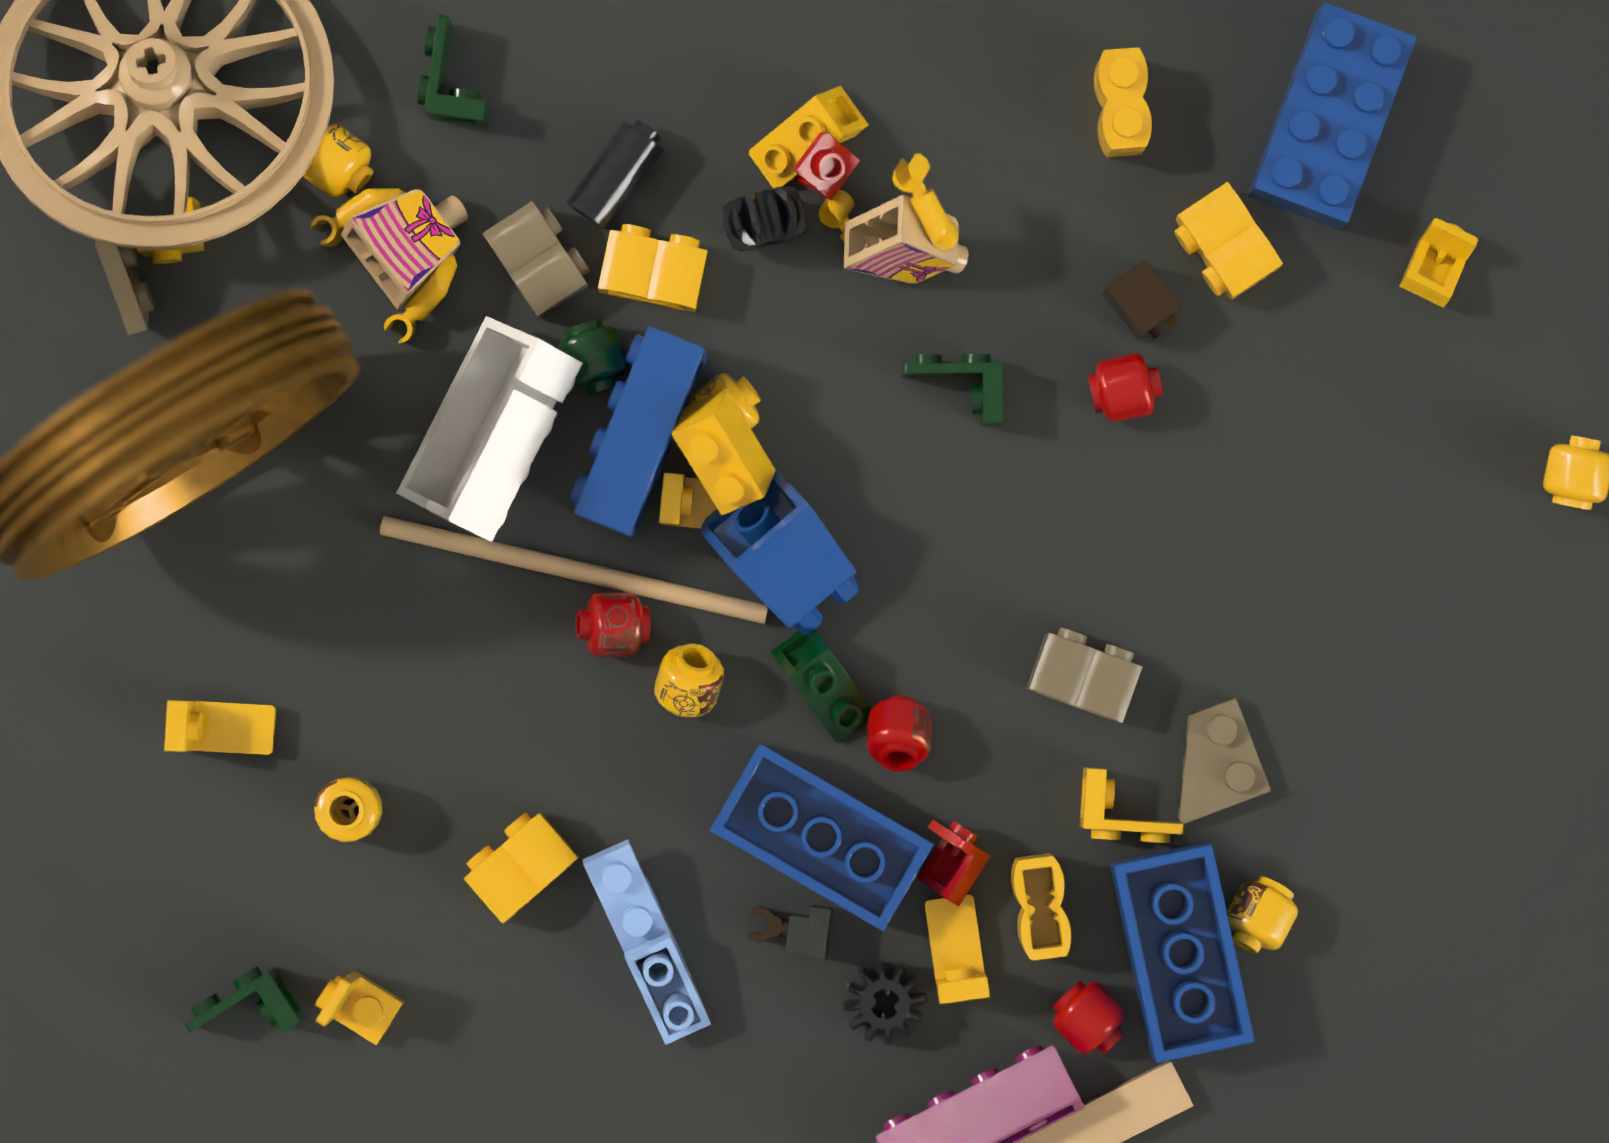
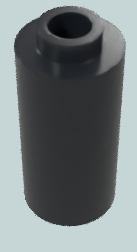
(616, 174)

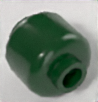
(600, 354)

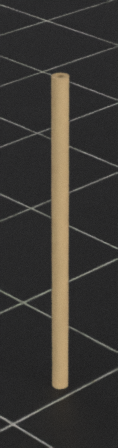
(573, 569)

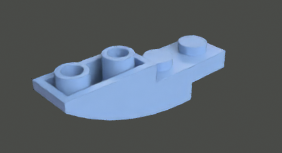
(647, 941)

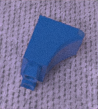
(783, 554)

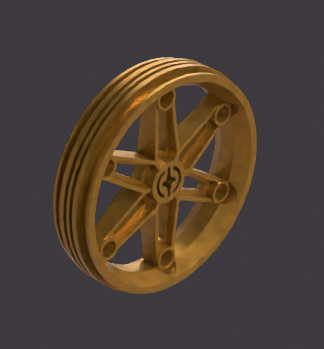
(169, 431)

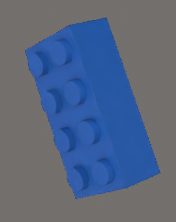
(1332, 116)
(639, 435)
(821, 836)
(1181, 952)

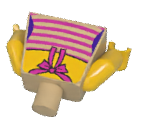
(902, 238)
(402, 245)

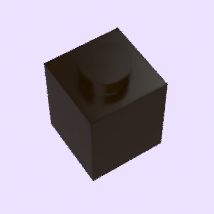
(1143, 301)

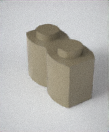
(537, 259)
(1085, 676)

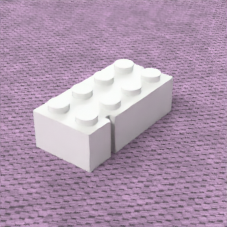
(489, 428)

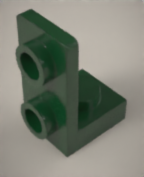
(461, 104)
(985, 397)
(823, 684)
(276, 1001)

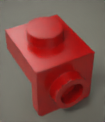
(825, 166)
(953, 863)

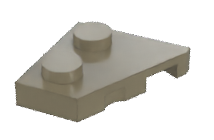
(130, 295)
(1218, 762)

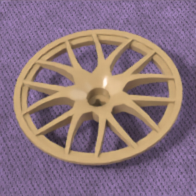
(164, 107)

